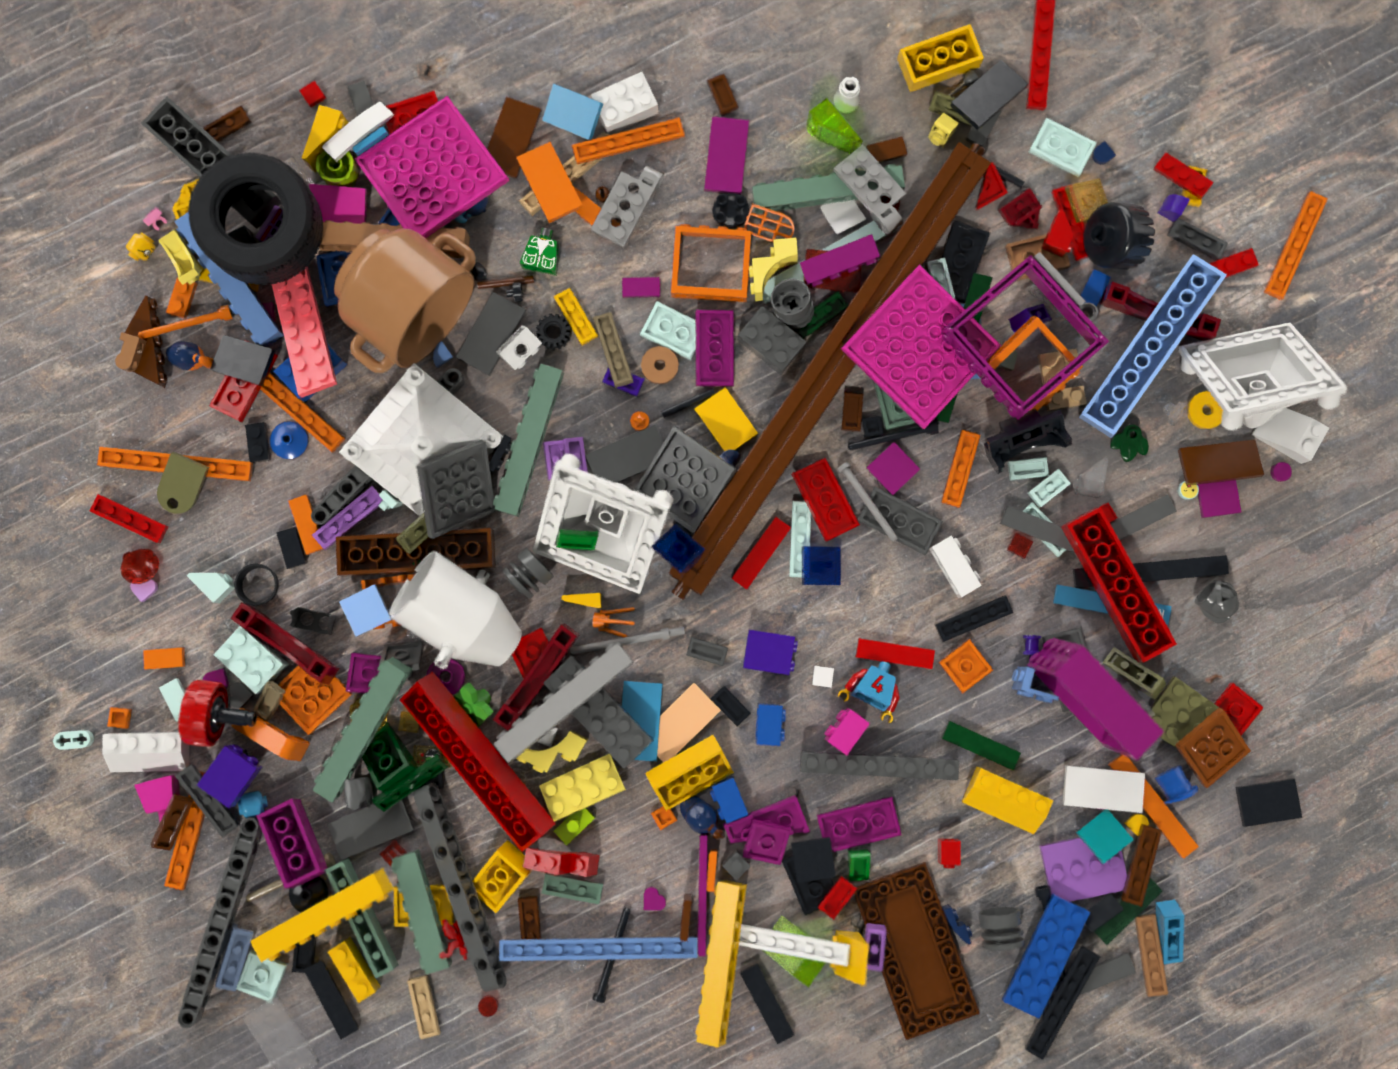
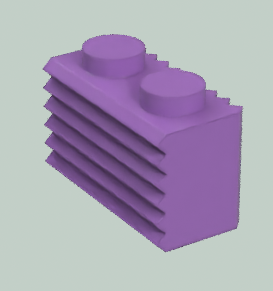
(875, 937)

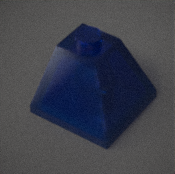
(678, 549)

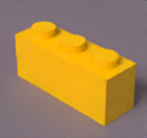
(354, 969)

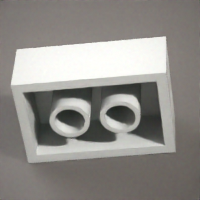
(626, 103)

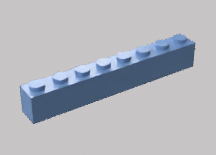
(239, 293)

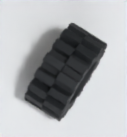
(545, 324)

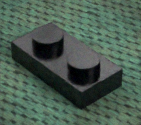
(257, 442)
(504, 447)

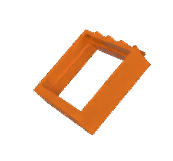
(710, 293)
(1018, 337)

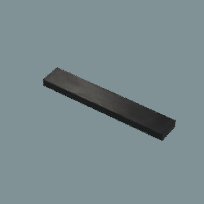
(1062, 1002)

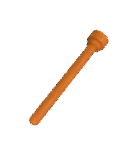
(222, 314)

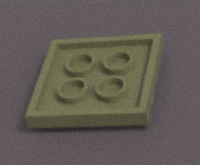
(1180, 710)

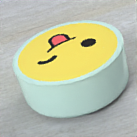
(1187, 492)

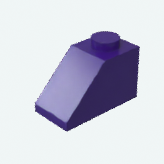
(1038, 311)

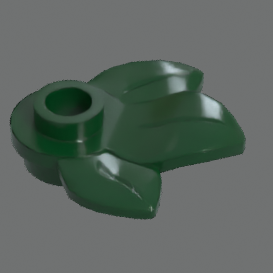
(1130, 446)

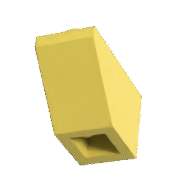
(942, 130)

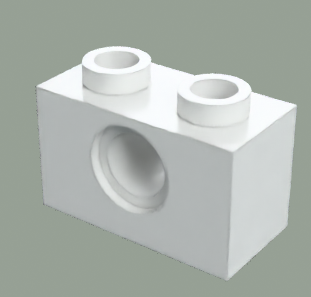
(508, 349)

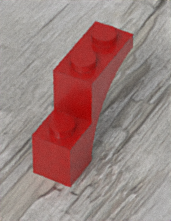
(561, 863)

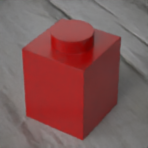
(949, 852)

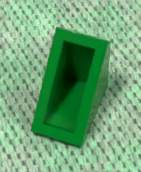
(859, 864)

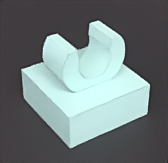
(389, 500)

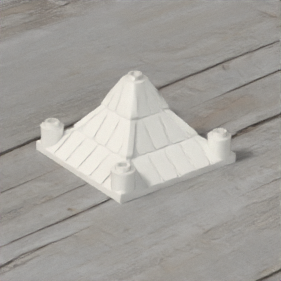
(1261, 374)
(411, 427)
(622, 517)

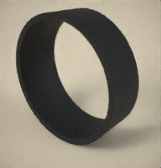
(238, 585)

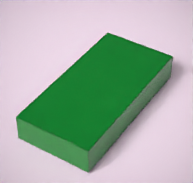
(576, 539)

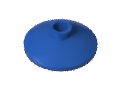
(297, 443)

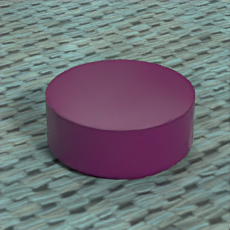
(1281, 471)

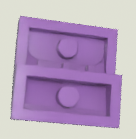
(557, 449)

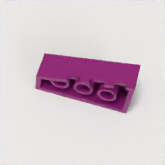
(839, 260)

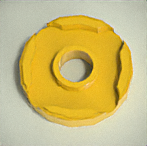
(1196, 414)

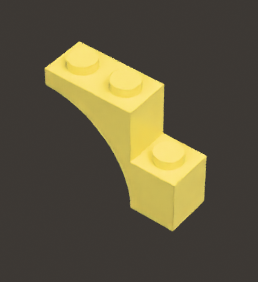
(782, 255)
(183, 260)
(542, 760)

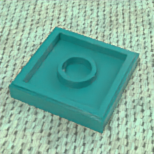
(1104, 836)

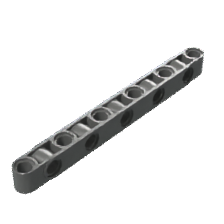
(337, 498)
(460, 887)
(220, 923)

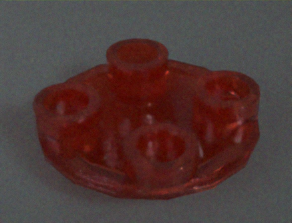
(139, 566)

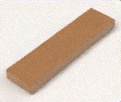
(1151, 955)

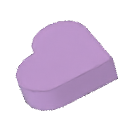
(144, 590)

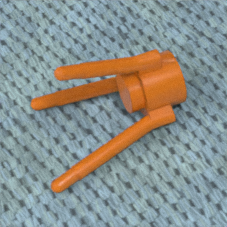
(602, 620)

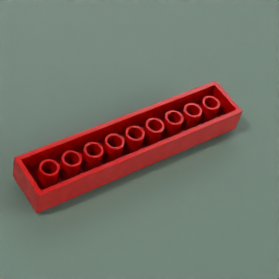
(477, 761)

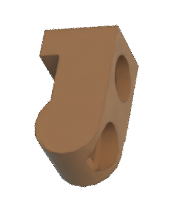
(130, 352)

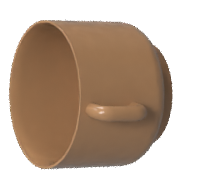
(403, 295)

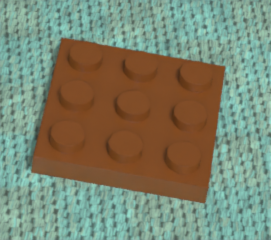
(1213, 747)

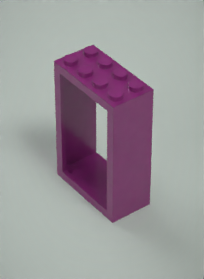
(1095, 698)

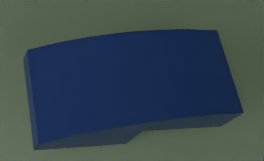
(959, 928)

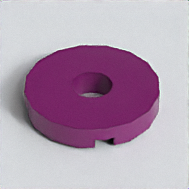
(456, 671)

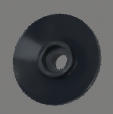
(317, 893)

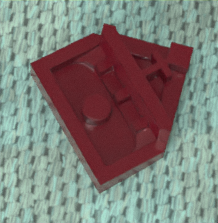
(1022, 211)

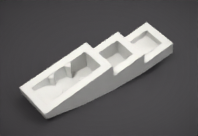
(357, 130)

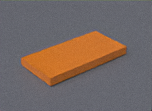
(549, 182)

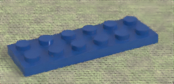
(1046, 956)

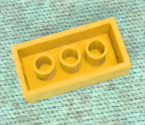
(940, 58)

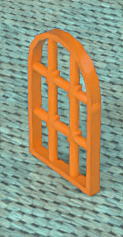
(779, 223)

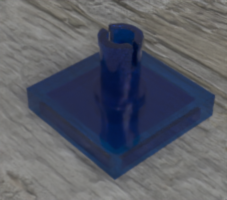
(821, 565)

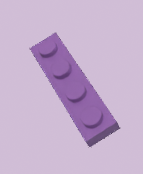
(348, 518)

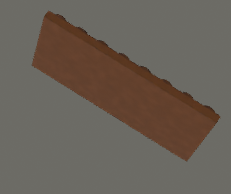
(919, 952)

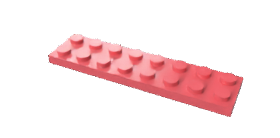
(304, 334)

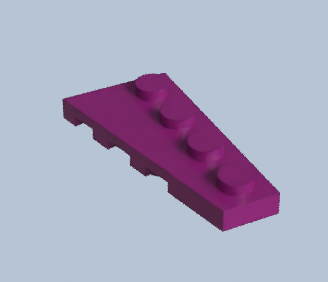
(784, 813)

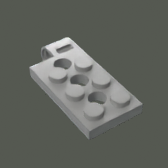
(648, 185)
(883, 214)
(1066, 287)

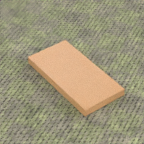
(684, 721)

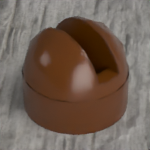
(598, 193)

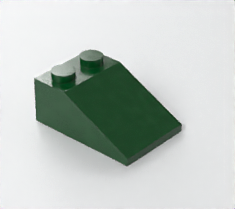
(387, 758)

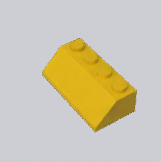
(689, 772)
(1006, 800)

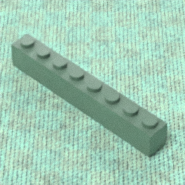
(812, 191)
(529, 440)
(362, 728)

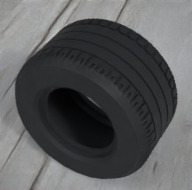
(280, 255)

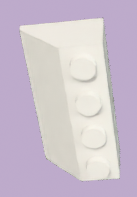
(145, 752)

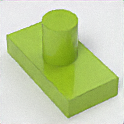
(574, 825)

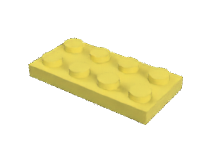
(582, 787)

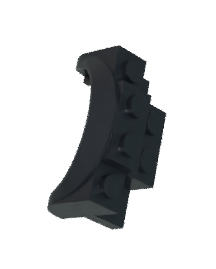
(1025, 434)

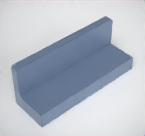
(233, 958)

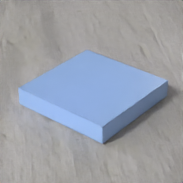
(365, 610)

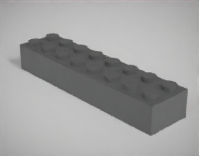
(201, 151)

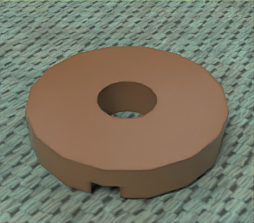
(659, 354)

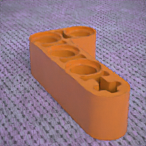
(275, 739)

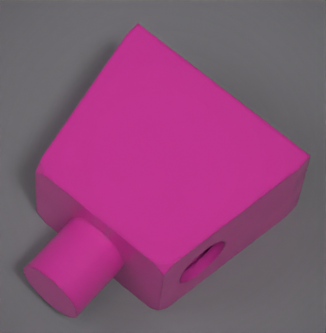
(157, 794)

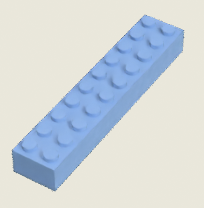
(1152, 346)

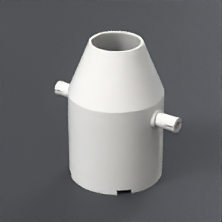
(456, 613)

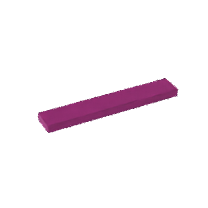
(702, 900)

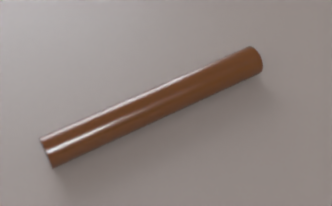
(505, 282)

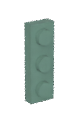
(572, 888)

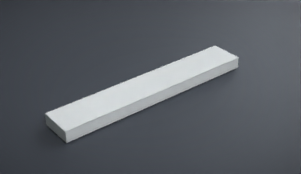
(795, 945)

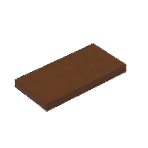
(513, 134)
(1220, 462)

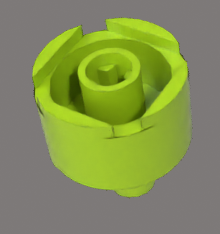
(339, 173)

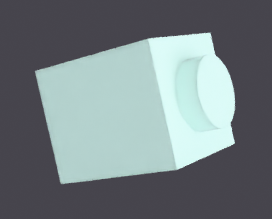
(213, 585)

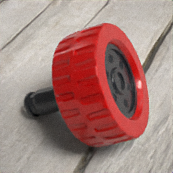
(206, 712)

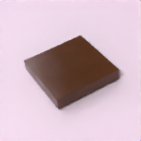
(685, 917)

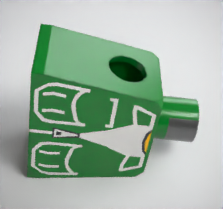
(541, 253)

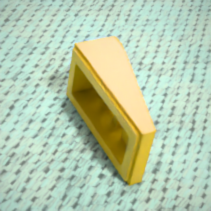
(587, 599)

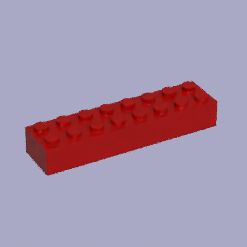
(1118, 585)

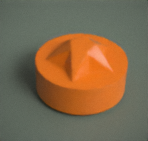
(639, 421)

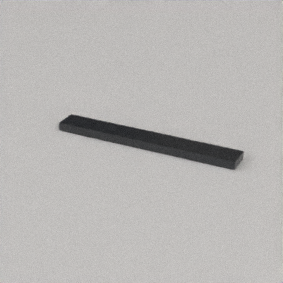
(1168, 570)

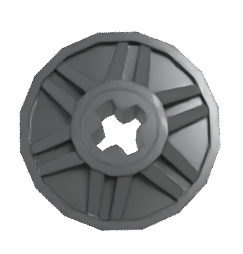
(792, 303)
(527, 573)
(1001, 932)

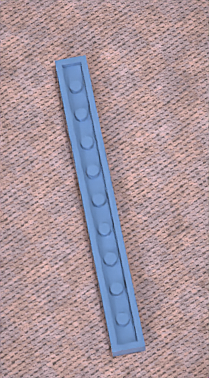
(597, 948)

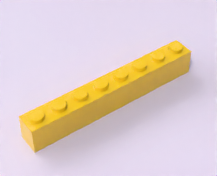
(321, 915)
(721, 963)

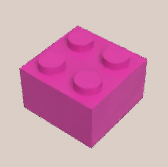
(846, 730)

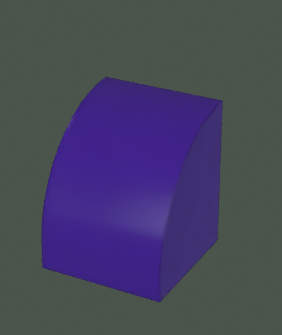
(1173, 207)

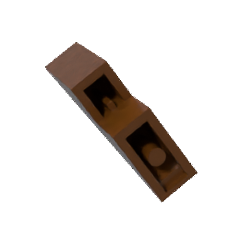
(152, 358)

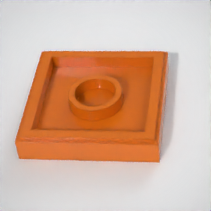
(965, 666)

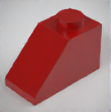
(1059, 235)

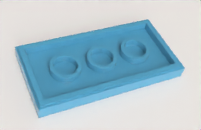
(643, 703)

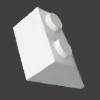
(1292, 435)

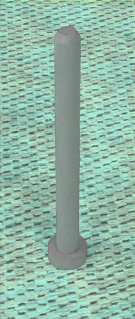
(844, 468)

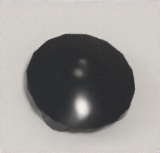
(730, 210)

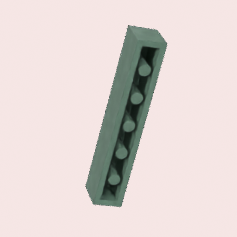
(421, 910)
(365, 923)

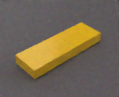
(575, 316)

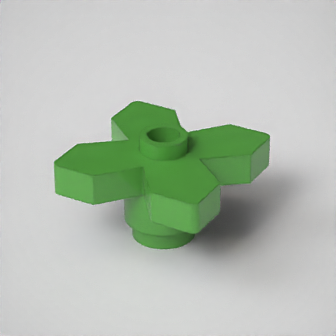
(475, 703)

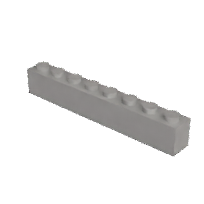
(564, 702)

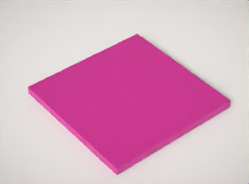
(432, 169)
(905, 347)

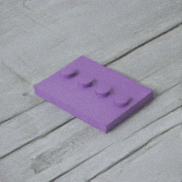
(1077, 873)

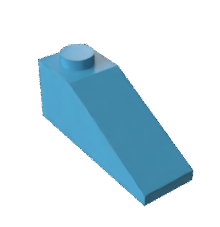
(1171, 930)

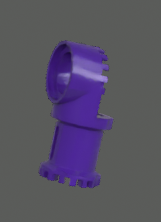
(1031, 644)

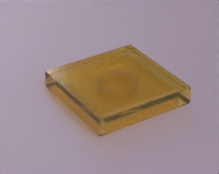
(1085, 198)

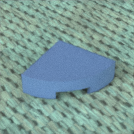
(441, 355)

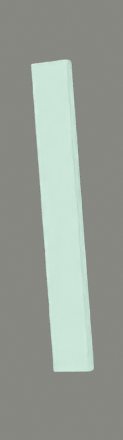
(796, 272)

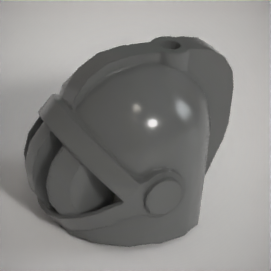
(1218, 601)

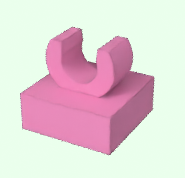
(152, 217)

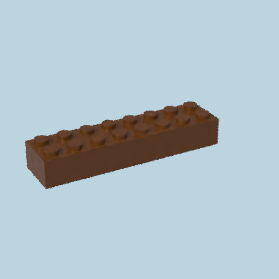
(384, 554)

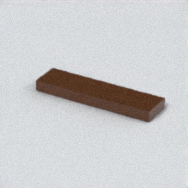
(1141, 865)

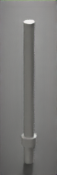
(664, 634)

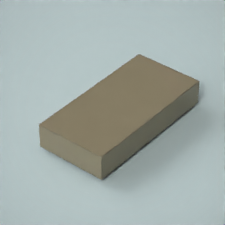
(269, 700)

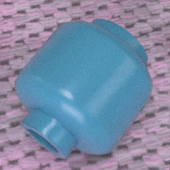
(252, 804)

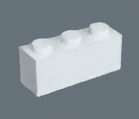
(955, 566)

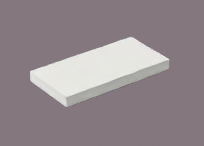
(1103, 789)

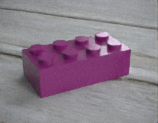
(292, 843)

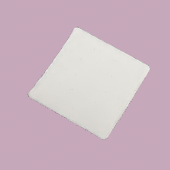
(842, 215)

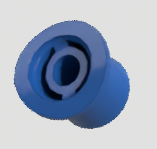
(1175, 785)

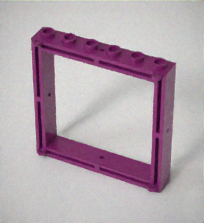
(979, 366)

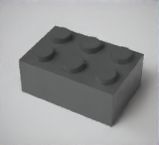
(771, 340)

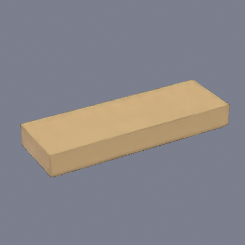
(423, 1007)

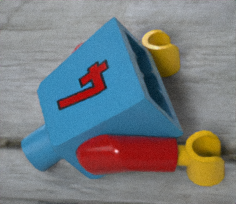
(875, 688)

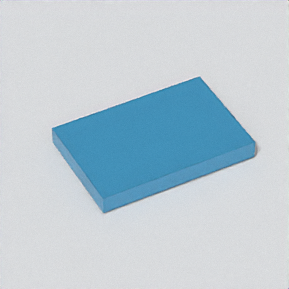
(572, 111)

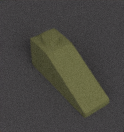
(1135, 673)

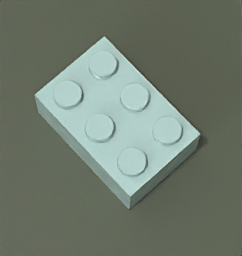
(251, 659)

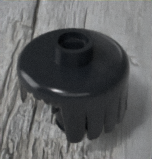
(1118, 235)

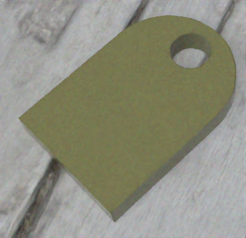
(182, 481)

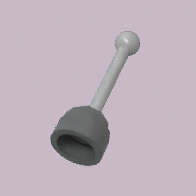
(968, 79)

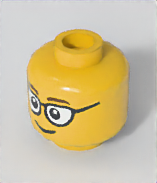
(140, 247)

